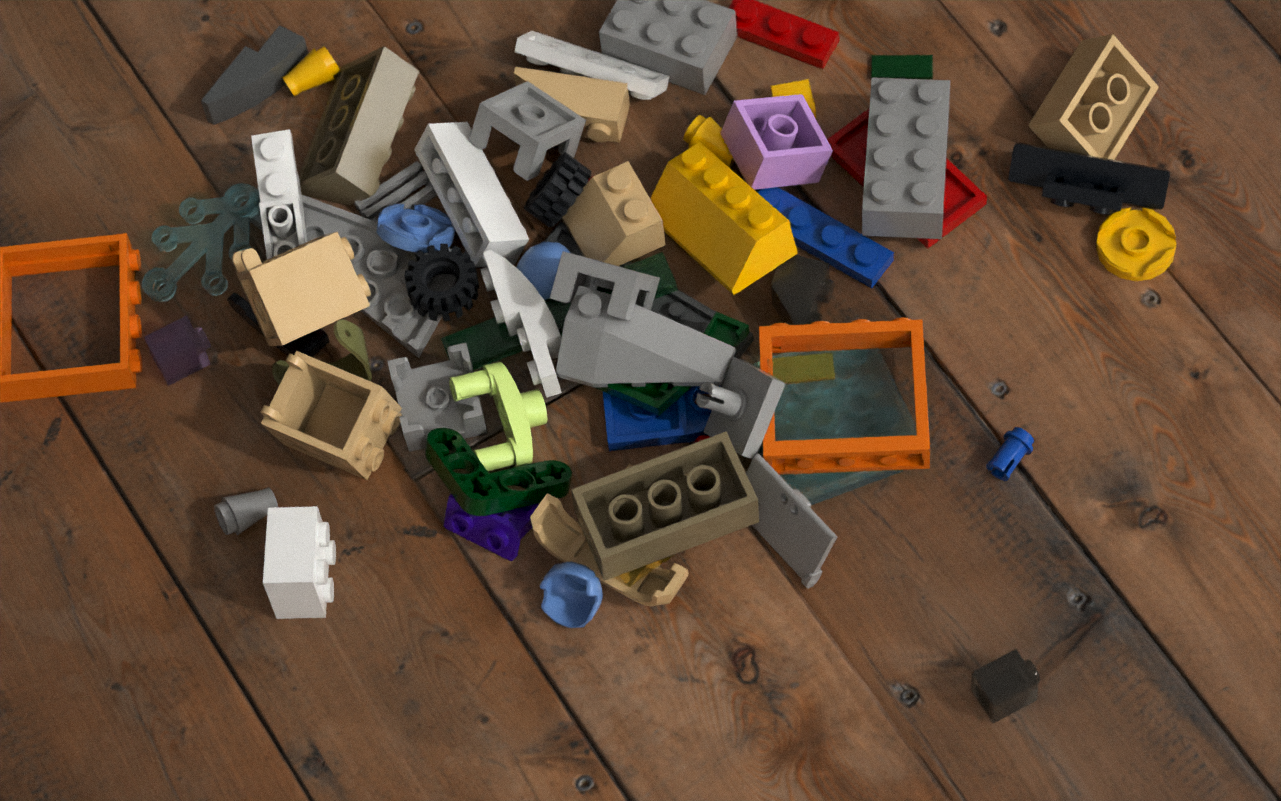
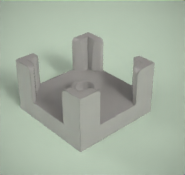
(532, 122)
(627, 285)
(428, 400)

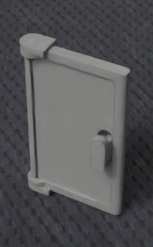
(791, 523)

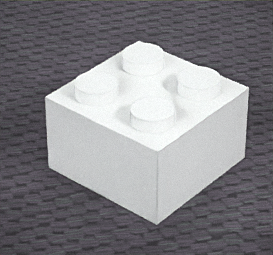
(298, 562)

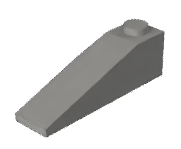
(640, 351)

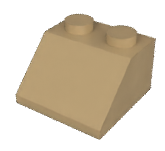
(615, 218)

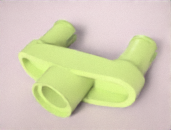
(516, 411)

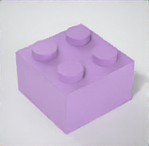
(776, 141)

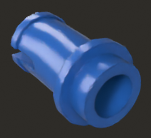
(1016, 445)

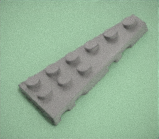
(382, 269)

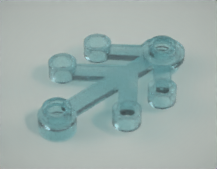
(205, 238)

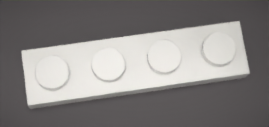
(581, 61)

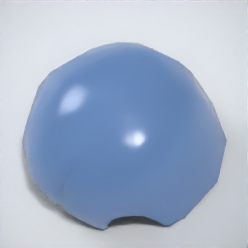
(541, 264)
(571, 594)

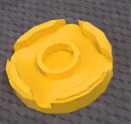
(1136, 244)

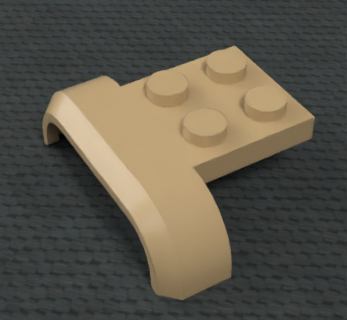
(567, 542)

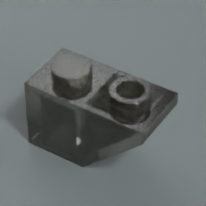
(800, 290)

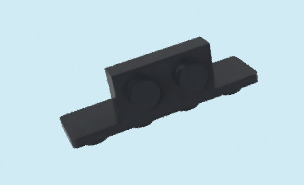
(1088, 179)

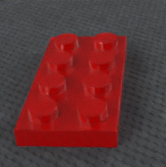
(961, 194)

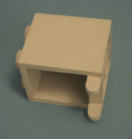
(302, 287)
(332, 415)

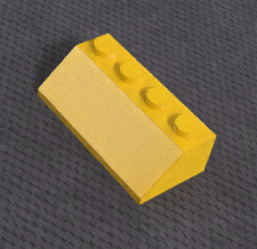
(721, 219)

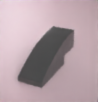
(254, 76)

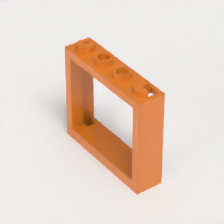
(67, 256)
(860, 452)

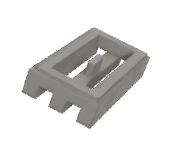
(396, 189)

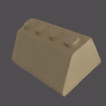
(358, 128)

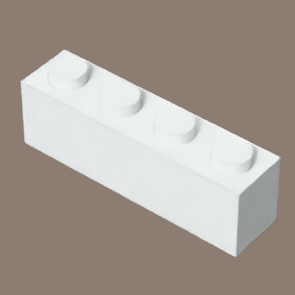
(470, 193)

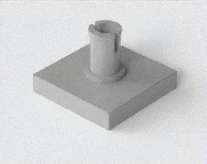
(742, 405)

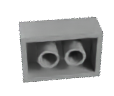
(671, 38)

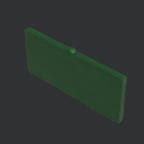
(902, 66)

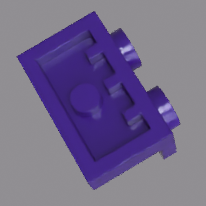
(494, 532)

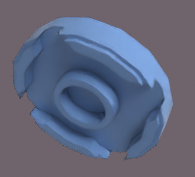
(415, 228)

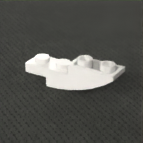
(279, 192)
(524, 315)

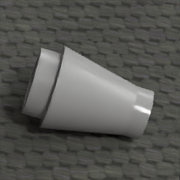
(243, 510)

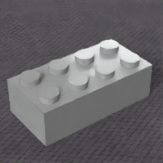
(906, 158)

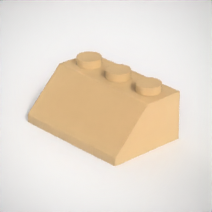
(1095, 100)

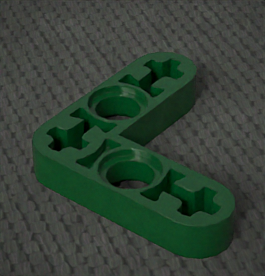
(491, 489)

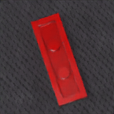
(784, 32)

